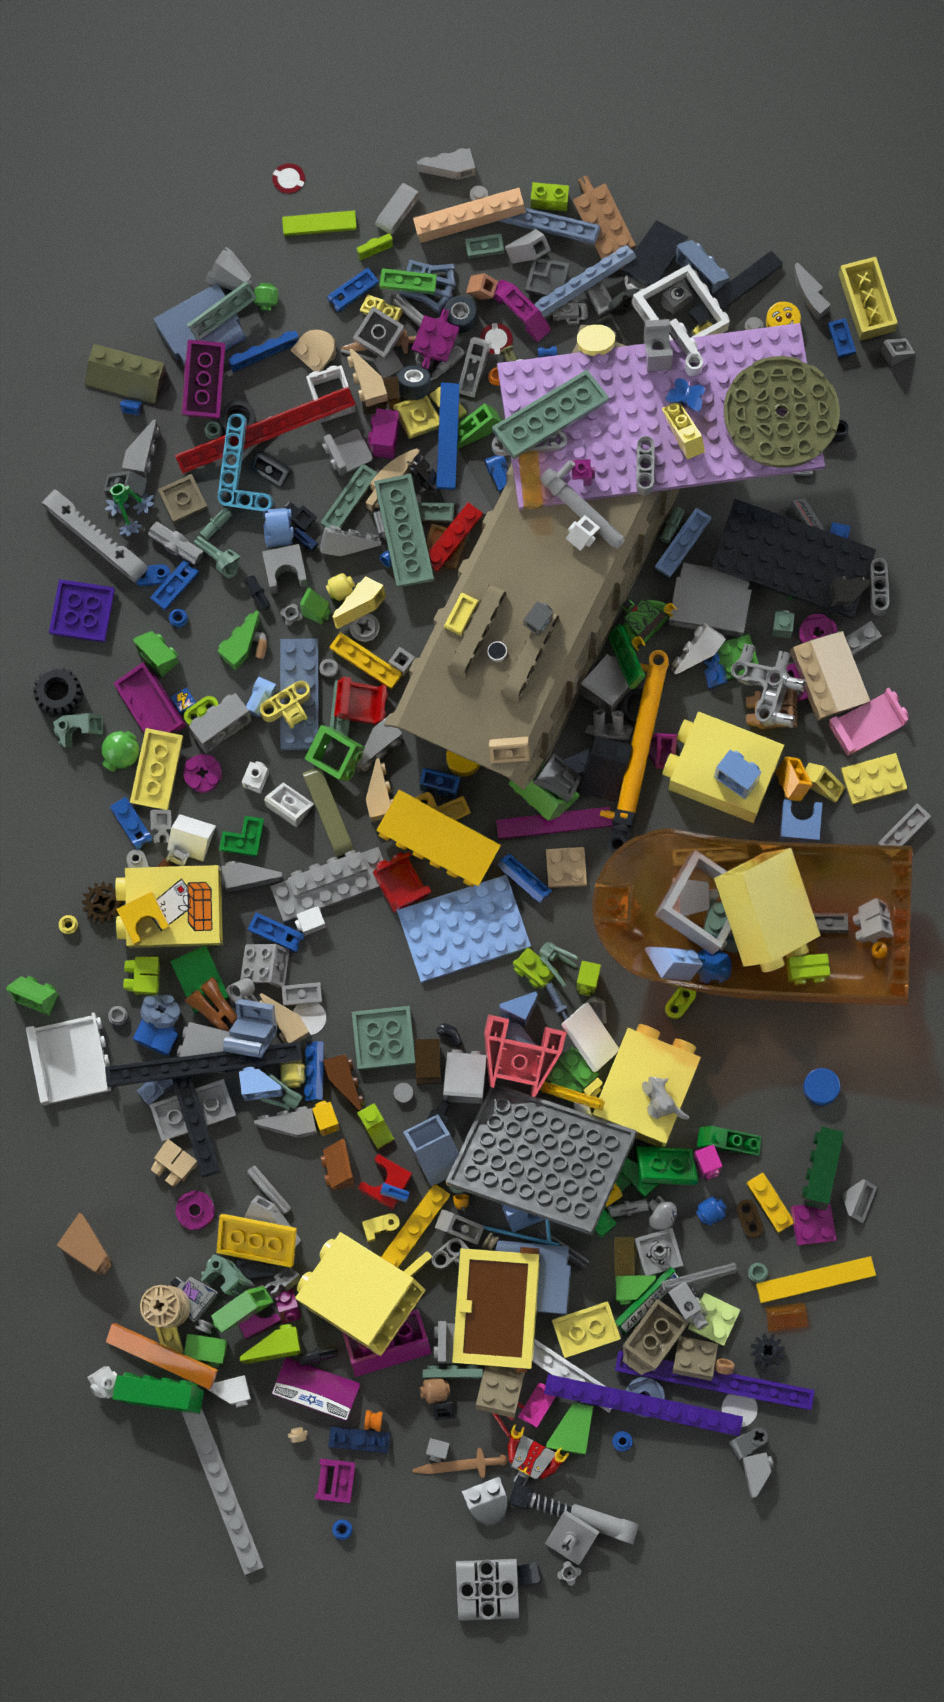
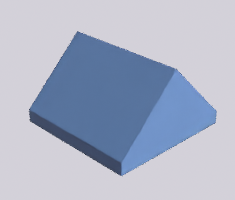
(519, 1008)

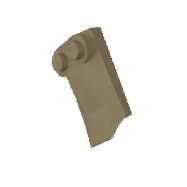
(653, 1338)

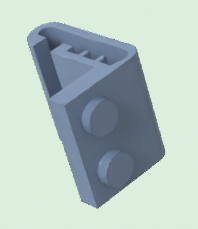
(252, 1029)

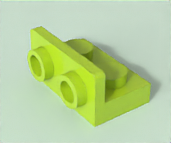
(533, 968)

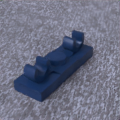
(359, 1440)

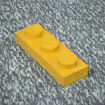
(770, 1202)

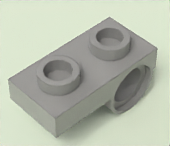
(242, 990)

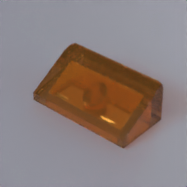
(786, 1316)

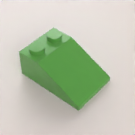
(32, 994)

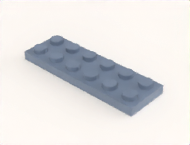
(300, 663)

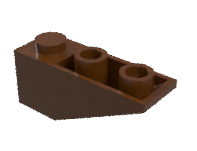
(340, 1077)

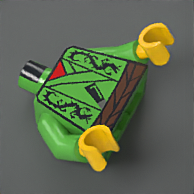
(645, 619)

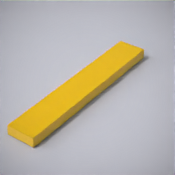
(815, 1279)

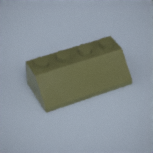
(125, 374)

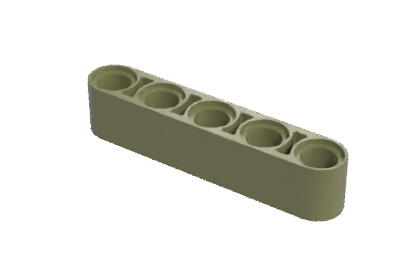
(328, 811)

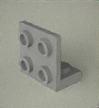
(265, 964)

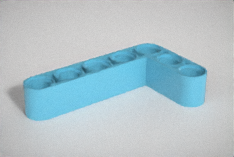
(235, 470)

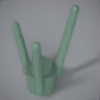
(551, 952)
(291, 1097)

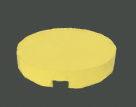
(596, 340)

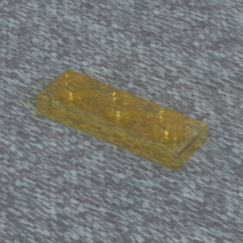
(530, 480)

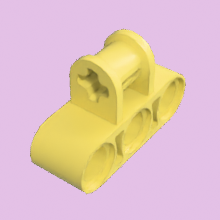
(292, 711)

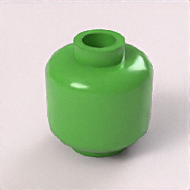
(266, 296)

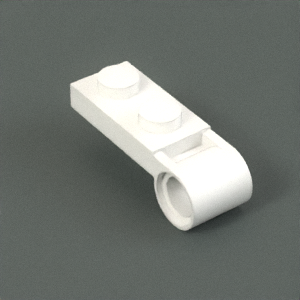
(688, 345)

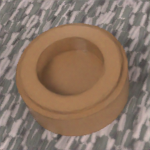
(724, 1366)

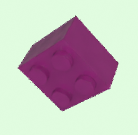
(384, 433)

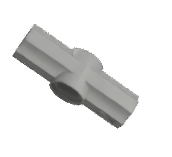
(175, 543)

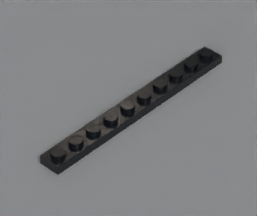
(199, 1065)

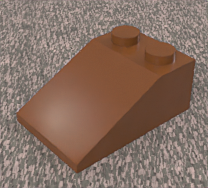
(338, 1166)

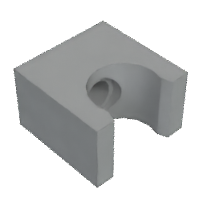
(657, 335)
(284, 560)

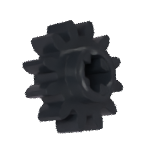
(775, 1353)

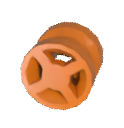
(373, 1420)

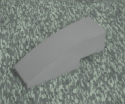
(811, 292)

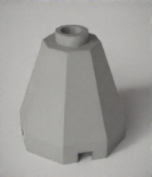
(228, 271)

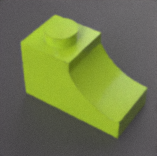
(375, 1126)

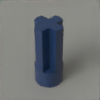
(305, 539)

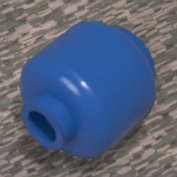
(711, 1211)

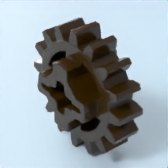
(95, 905)

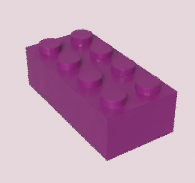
(203, 379)

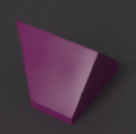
(661, 747)

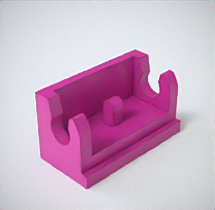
(536, 1406)

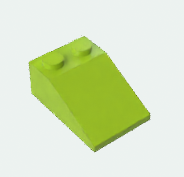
(277, 1345)

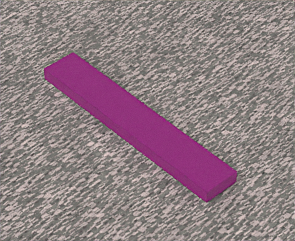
(538, 825)

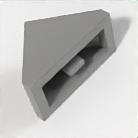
(896, 350)

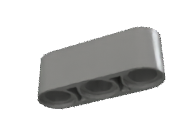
(397, 208)
(645, 456)
(879, 578)

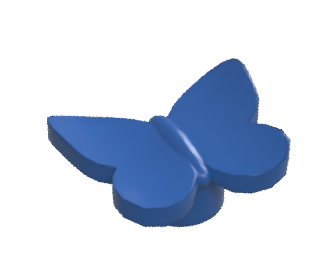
(686, 395)

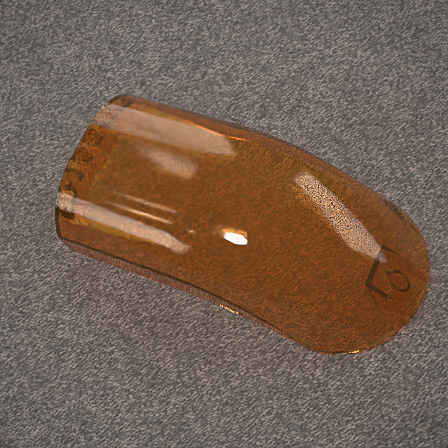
(835, 880)

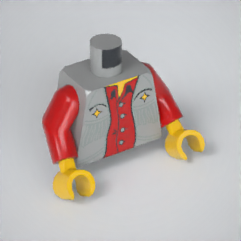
(531, 1458)

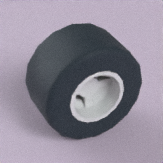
(414, 382)

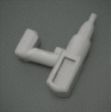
(455, 355)

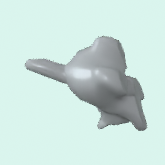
(661, 1102)

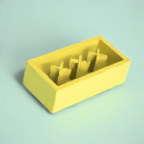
(868, 298)

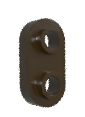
(750, 1218)

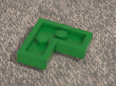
(244, 843)

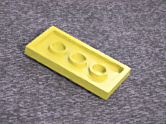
(156, 769)

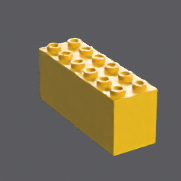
(438, 838)

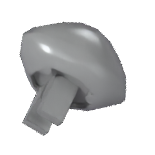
(663, 1214)

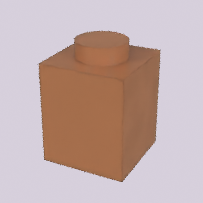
(482, 286)

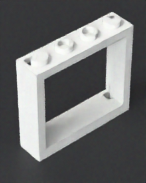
(646, 313)

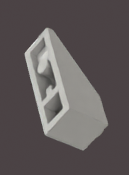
(474, 366)
(243, 876)

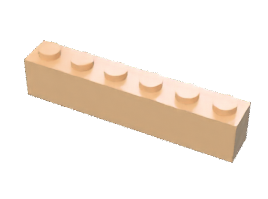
(469, 215)

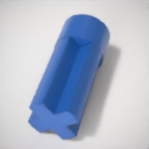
(394, 1192)

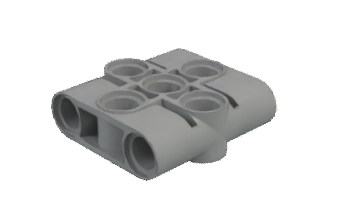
(466, 1576)

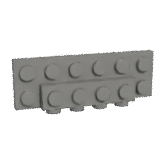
(327, 883)

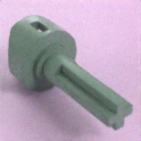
(226, 561)

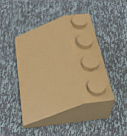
(830, 675)

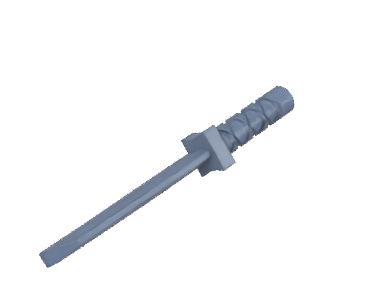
(556, 999)

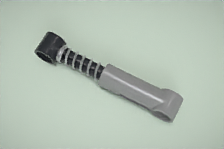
(605, 1524)

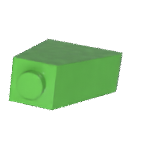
(241, 1308)
(573, 1430)

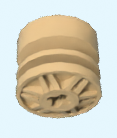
(175, 1307)

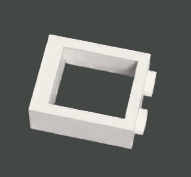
(331, 373)

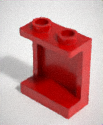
(360, 702)
(400, 882)

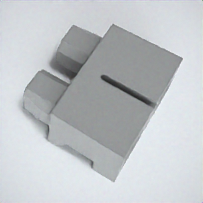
(874, 921)

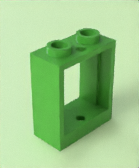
(320, 746)

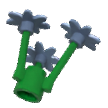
(120, 496)

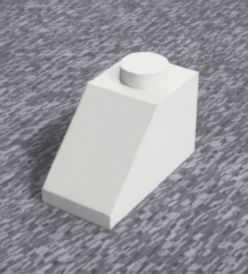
(233, 1391)

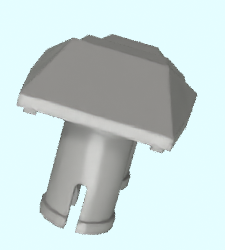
(614, 731)

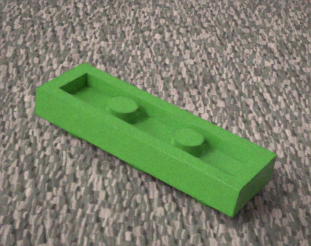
(408, 281)

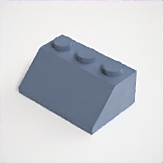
(706, 266)

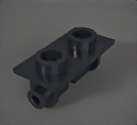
(419, 468)

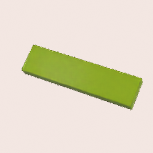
(319, 223)

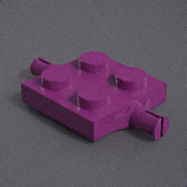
(435, 339)

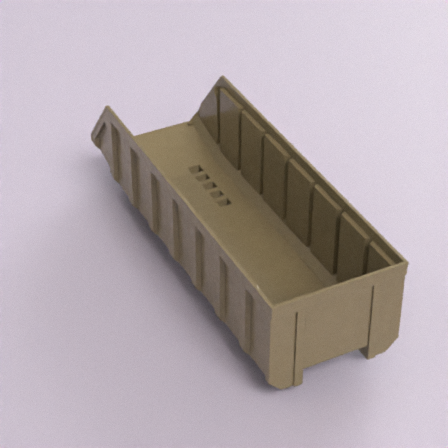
(526, 561)

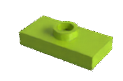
(374, 246)

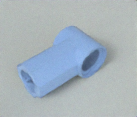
(261, 691)

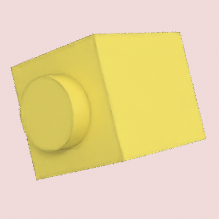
(824, 782)

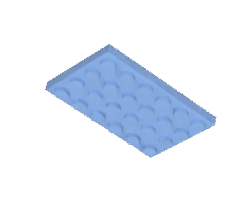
(463, 928)

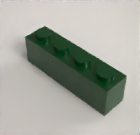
(823, 1168)

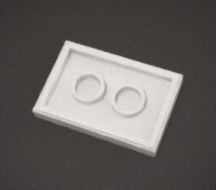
(590, 1037)

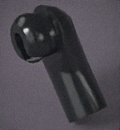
(451, 1031)

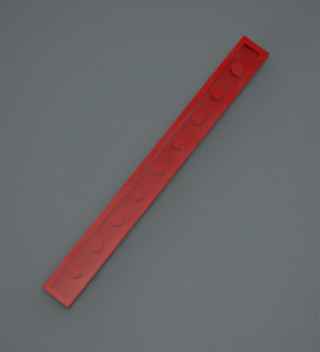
(268, 428)

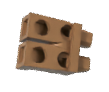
(788, 707)

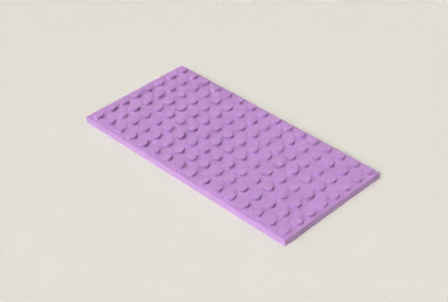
(635, 411)

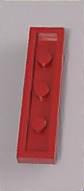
(454, 536)

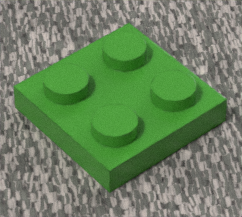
(731, 651)

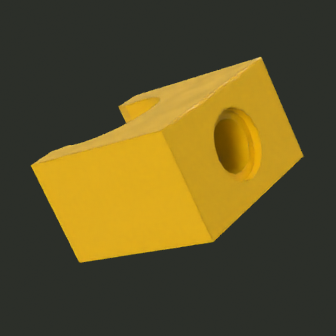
(138, 910)

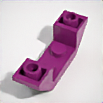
(523, 308)

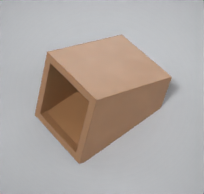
(84, 1246)

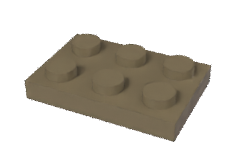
(500, 1390)

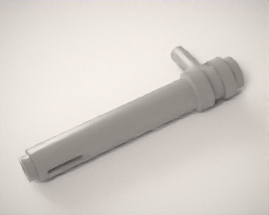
(559, 487)

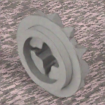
(373, 625)

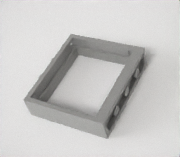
(680, 922)

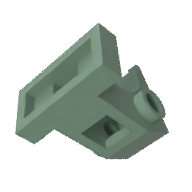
(87, 722)
(235, 1281)

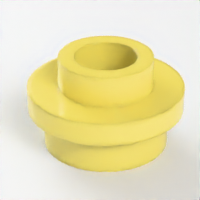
(68, 918)

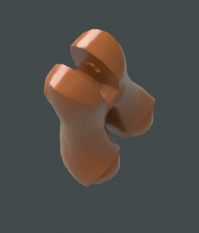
(199, 1003)

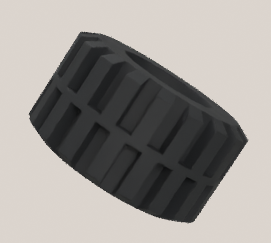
(53, 678)

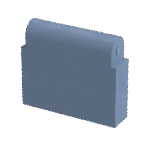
(174, 329)
(553, 1275)

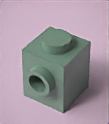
(783, 624)

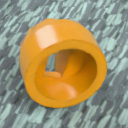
(882, 951)
(461, 1200)

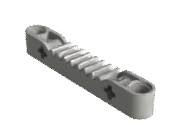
(66, 513)

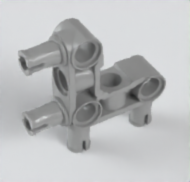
(773, 692)

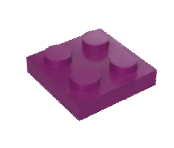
(812, 1225)

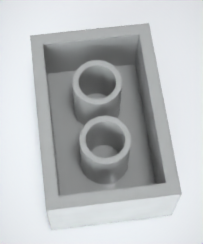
(220, 722)

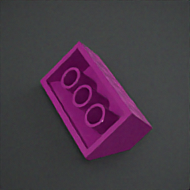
(406, 1345)

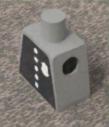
(690, 1304)

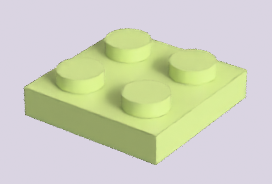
(720, 1320)

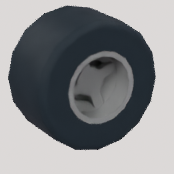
(459, 307)

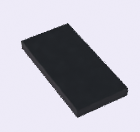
(654, 254)

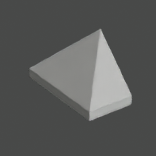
(858, 1199)

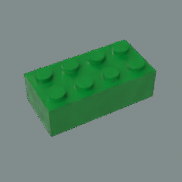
(158, 1393)

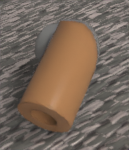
(262, 644)

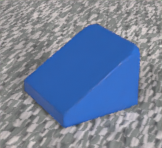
(131, 407)

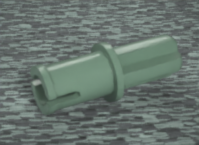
(215, 523)
(672, 525)

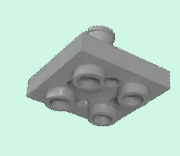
(659, 1252)

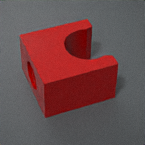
(396, 1177)

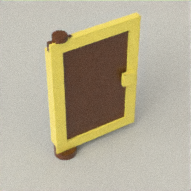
(496, 1308)

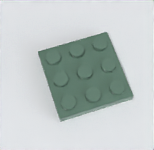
(383, 1038)

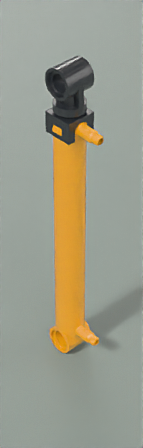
(625, 813)

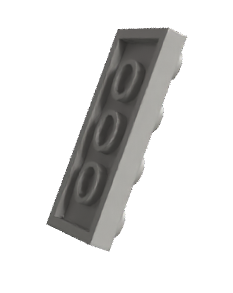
(214, 1104)

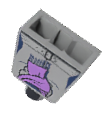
(199, 1295)

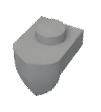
(598, 1006)

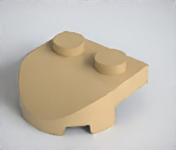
(315, 349)

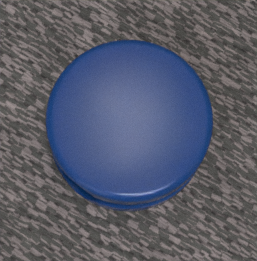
(821, 1086)

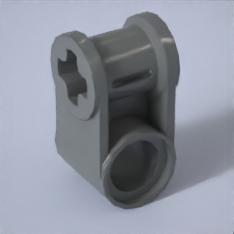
(745, 1443)

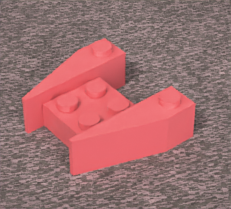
(517, 1059)

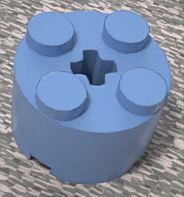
(277, 527)

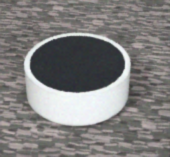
(497, 651)

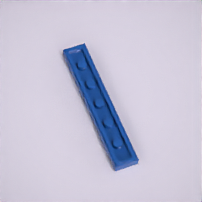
(447, 436)

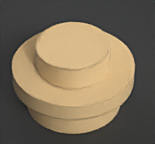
(297, 1435)

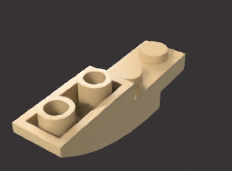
(394, 468)

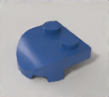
(714, 966)

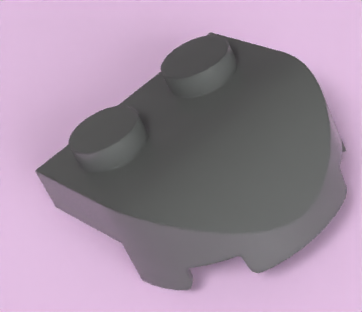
(487, 1502)

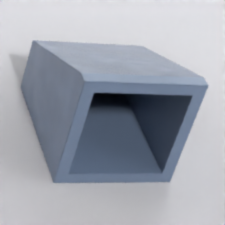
(432, 1149)

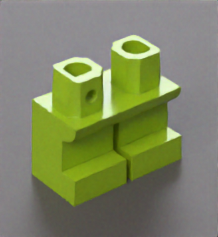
(146, 975)

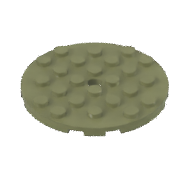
(785, 384)

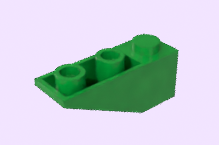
(729, 1140)

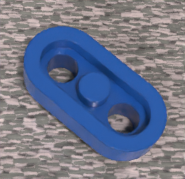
(152, 577)

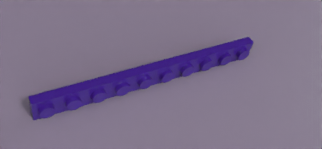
(730, 1384)
(643, 1405)

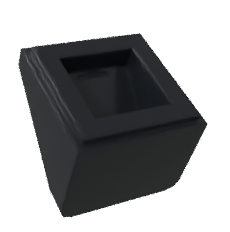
(529, 1574)

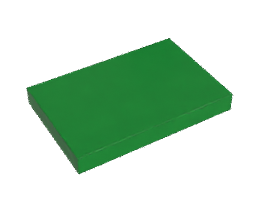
(194, 970)
(666, 1165)

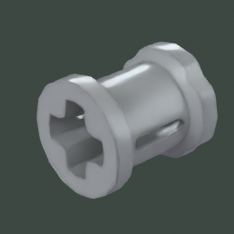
(177, 856)

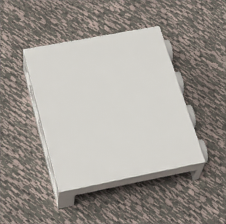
(69, 1059)

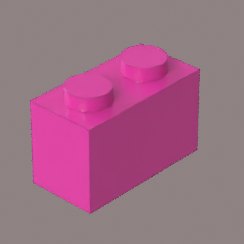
(708, 1162)

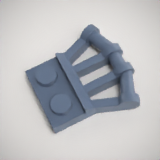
(414, 266)

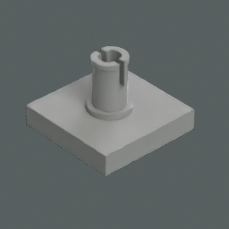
(572, 1537)

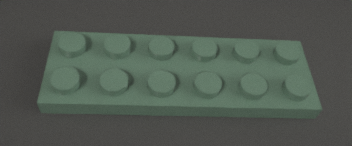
(550, 414)
(404, 531)

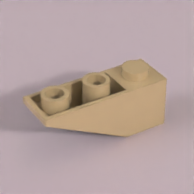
(369, 380)
(377, 796)
(290, 1023)

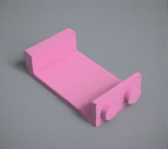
(869, 722)

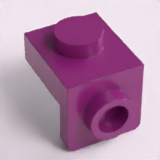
(583, 471)
(288, 1306)

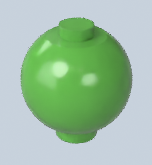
(120, 750)

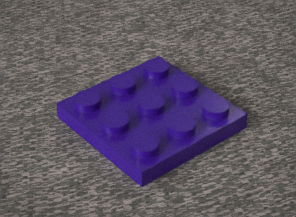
(82, 611)

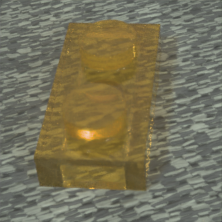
(624, 1256)

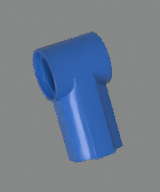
(498, 469)

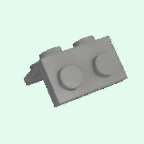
(347, 451)
(445, 1336)

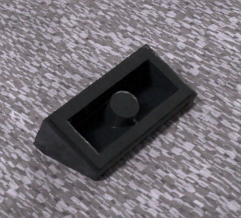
(270, 468)

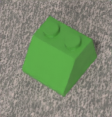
(155, 652)

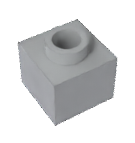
(401, 655)
(437, 1450)

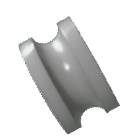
(204, 1326)

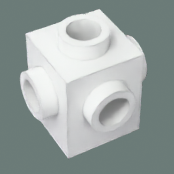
(103, 1382)

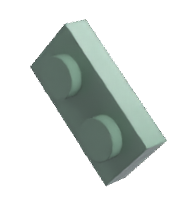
(484, 246)

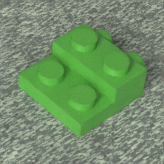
(572, 1071)

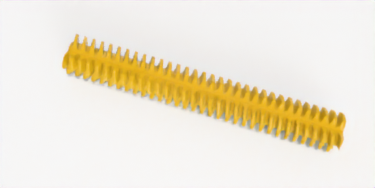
(572, 1095)

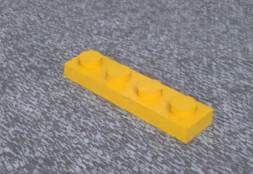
(365, 661)

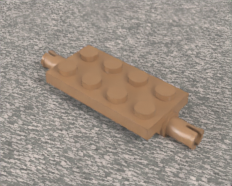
(599, 208)

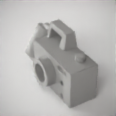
(570, 311)

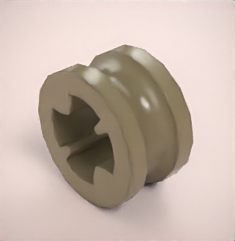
(490, 1242)

